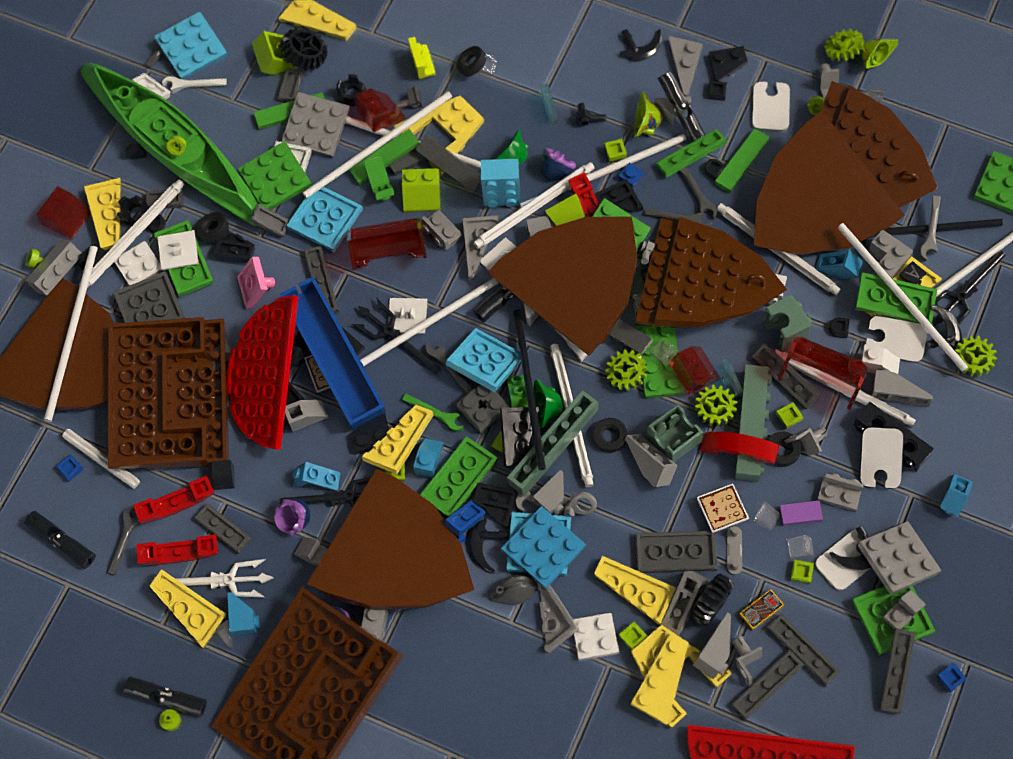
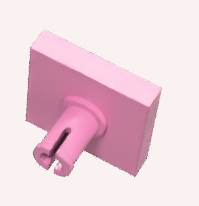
(253, 282)

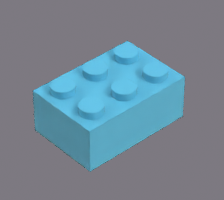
(500, 182)

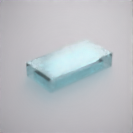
(548, 103)

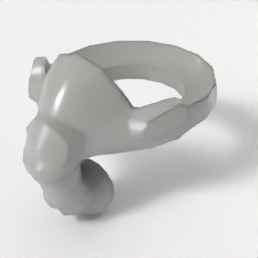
(573, 507)

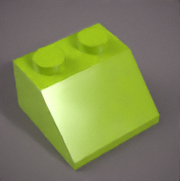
(268, 53)
(421, 190)

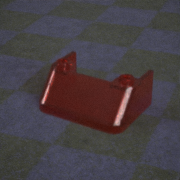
(385, 241)
(827, 361)

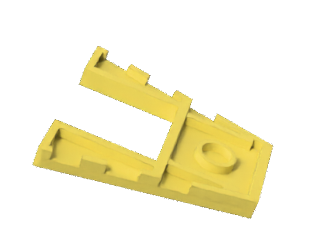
(456, 119)
(646, 654)

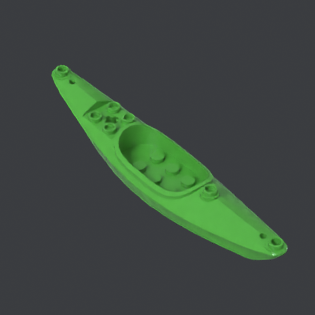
(154, 121)

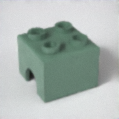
(790, 318)
(674, 433)

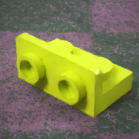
(421, 59)

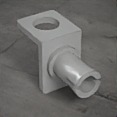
(827, 77)
(809, 439)
(747, 657)

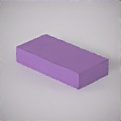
(801, 513)

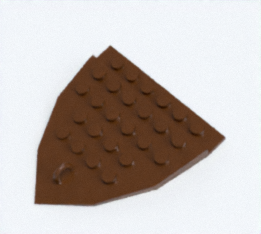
(880, 143)
(816, 188)
(575, 276)
(702, 278)
(34, 355)
(393, 552)

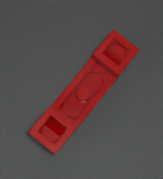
(582, 187)
(740, 444)
(175, 502)
(177, 552)

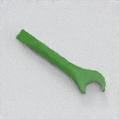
(448, 418)

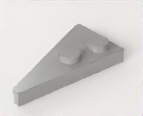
(686, 57)
(473, 228)
(556, 619)

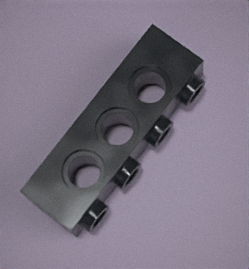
(920, 449)

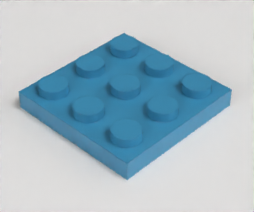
(543, 547)

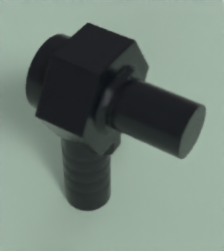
(584, 117)

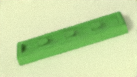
(276, 114)
(390, 153)
(691, 153)
(742, 160)

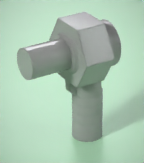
(646, 249)

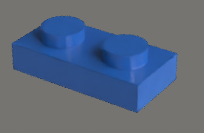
(465, 518)

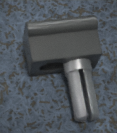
(414, 99)

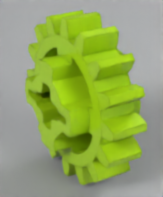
(844, 45)
(983, 355)
(621, 364)
(724, 407)

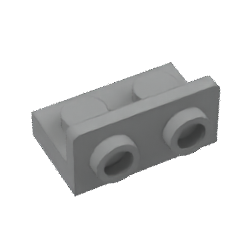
(442, 230)
(840, 491)

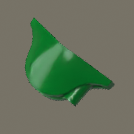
(515, 149)
(548, 401)

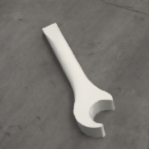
(179, 84)

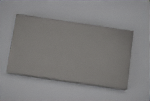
(676, 551)

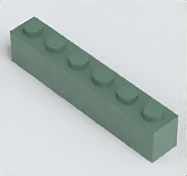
(753, 417)
(554, 442)

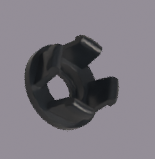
(352, 83)
(127, 205)

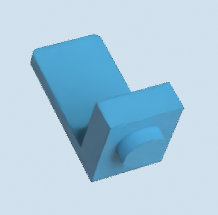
(316, 476)

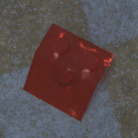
(377, 109)
(63, 213)
(694, 369)

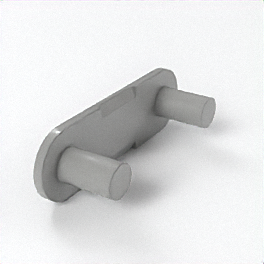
(734, 550)

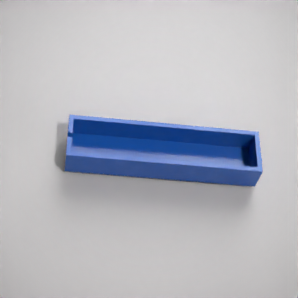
(335, 355)

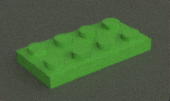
(192, 277)
(879, 299)
(660, 379)
(459, 477)

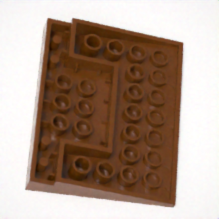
(165, 395)
(307, 685)

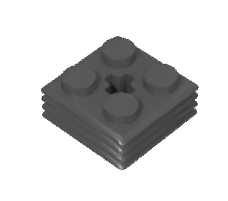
(479, 417)

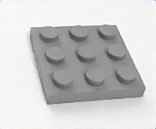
(316, 124)
(899, 558)

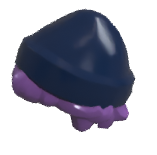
(556, 165)
(292, 516)

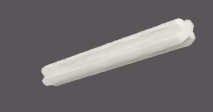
(99, 457)

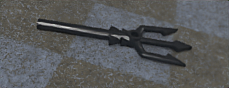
(967, 290)
(391, 333)
(335, 496)

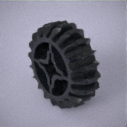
(303, 49)
(712, 599)

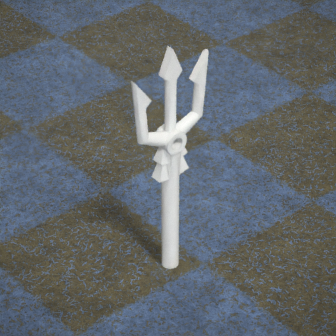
(229, 579)

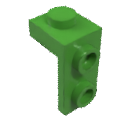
(378, 178)
(517, 391)

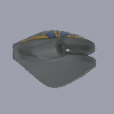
(514, 590)

